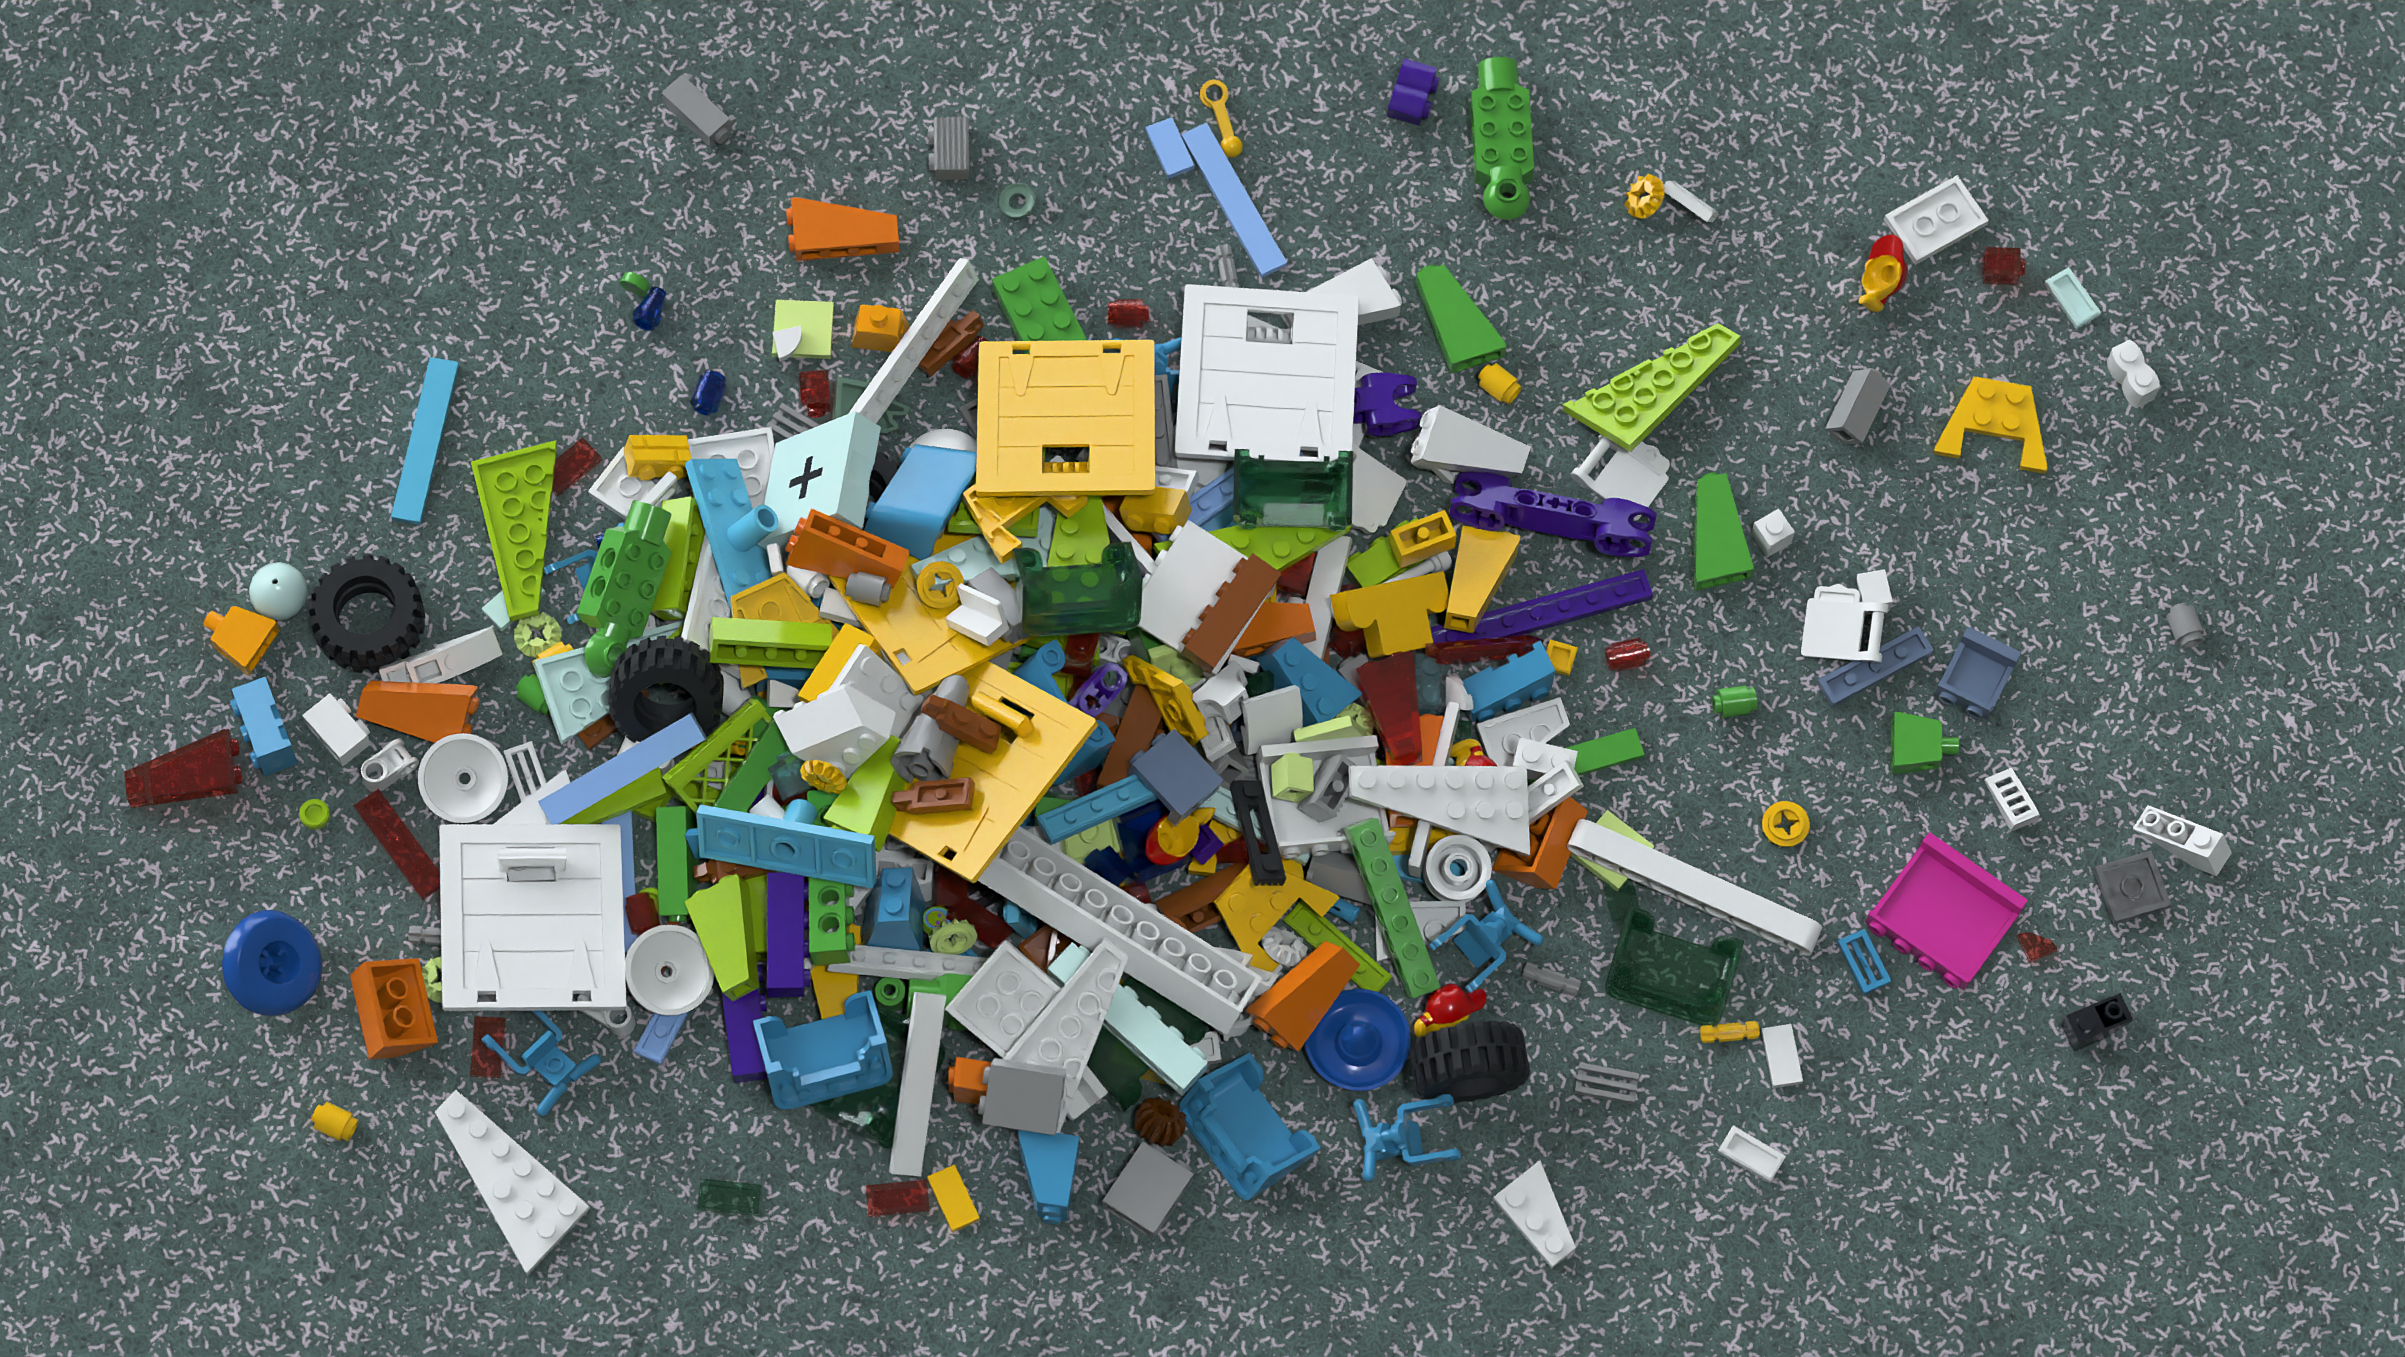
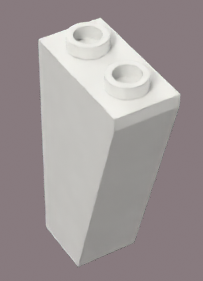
(1368, 283)
(1466, 446)

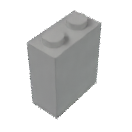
(1022, 1096)
(1148, 1189)

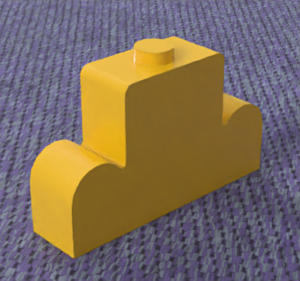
(1392, 612)

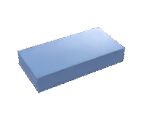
(1170, 148)

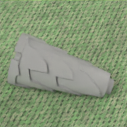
(925, 749)

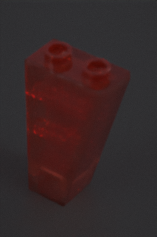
(1393, 705)
(188, 773)

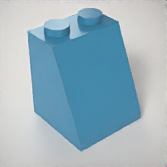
(895, 911)
(1050, 1172)

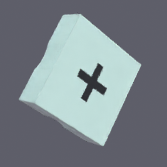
(824, 472)

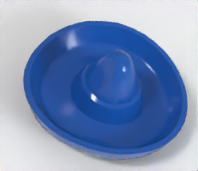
(271, 963)
(1360, 1041)

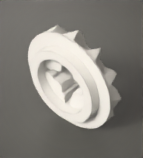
(1288, 954)

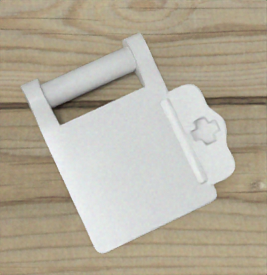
(1628, 474)
(1374, 492)
(1836, 625)

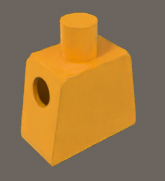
(879, 328)
(241, 636)

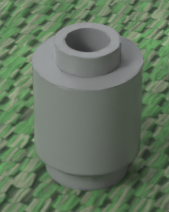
(868, 588)
(2185, 625)

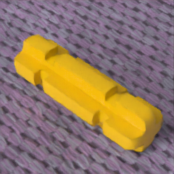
(1729, 1032)

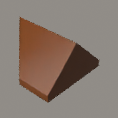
(1045, 946)

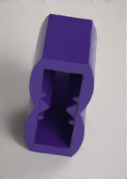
(1412, 92)

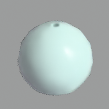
(282, 599)

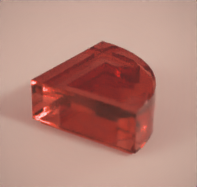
(2035, 946)

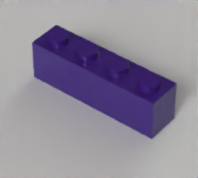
(787, 935)
(742, 1038)

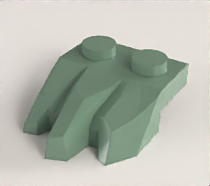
(849, 391)

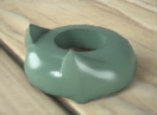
(1012, 191)

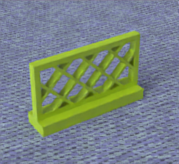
(710, 749)

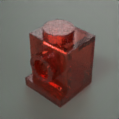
(815, 392)
(1347, 643)

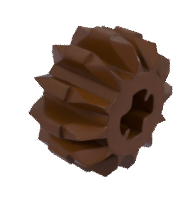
(1160, 1121)

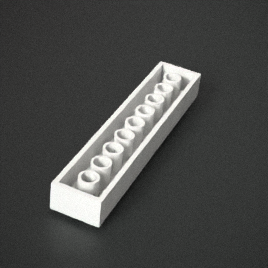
(1093, 908)

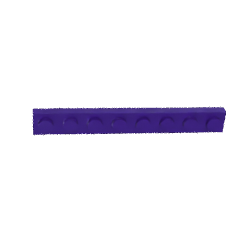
(1555, 608)

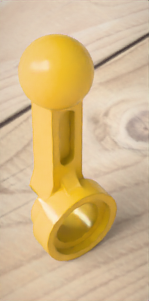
(1231, 145)

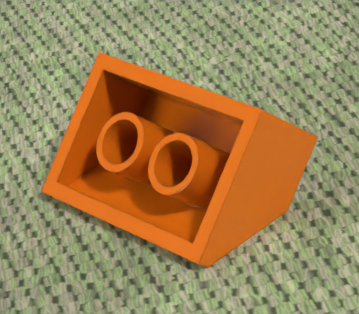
(1547, 848)
(393, 1007)

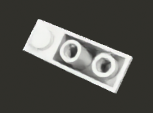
(2186, 840)

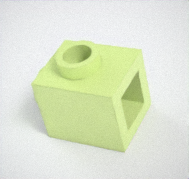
(1292, 777)

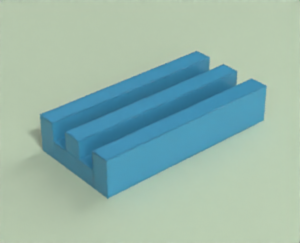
(1865, 989)

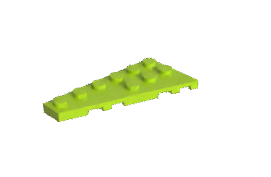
(1275, 545)

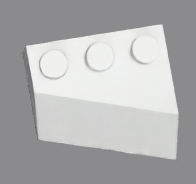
(836, 728)

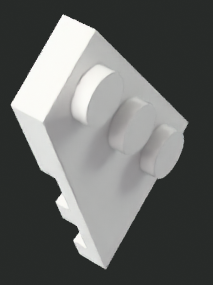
(1534, 723)
(1432, 919)
(1537, 1215)

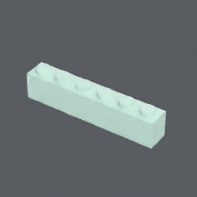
(1140, 1028)

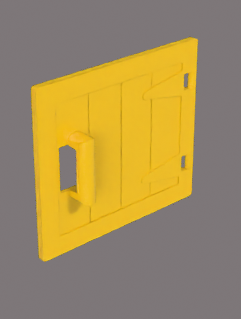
(1066, 399)
(921, 630)
(1006, 781)

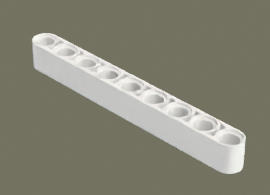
(1694, 887)

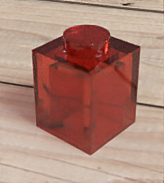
(2002, 265)

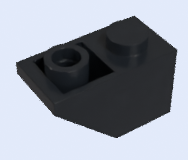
(2096, 1021)

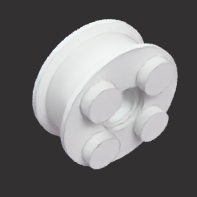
(1470, 855)

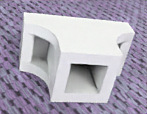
(1223, 694)

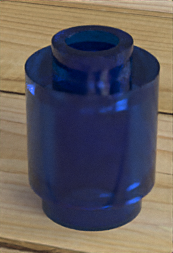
(708, 392)

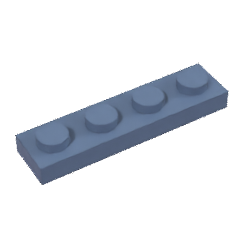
(1860, 675)

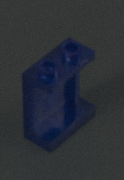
(1131, 835)

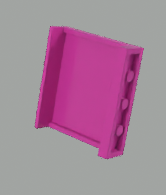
(1946, 912)

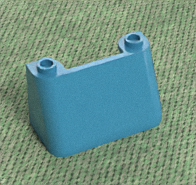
(922, 497)
(1038, 672)
(826, 1055)
(1243, 1129)

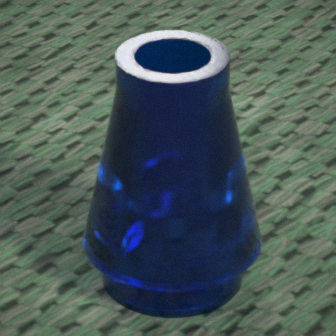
(649, 311)

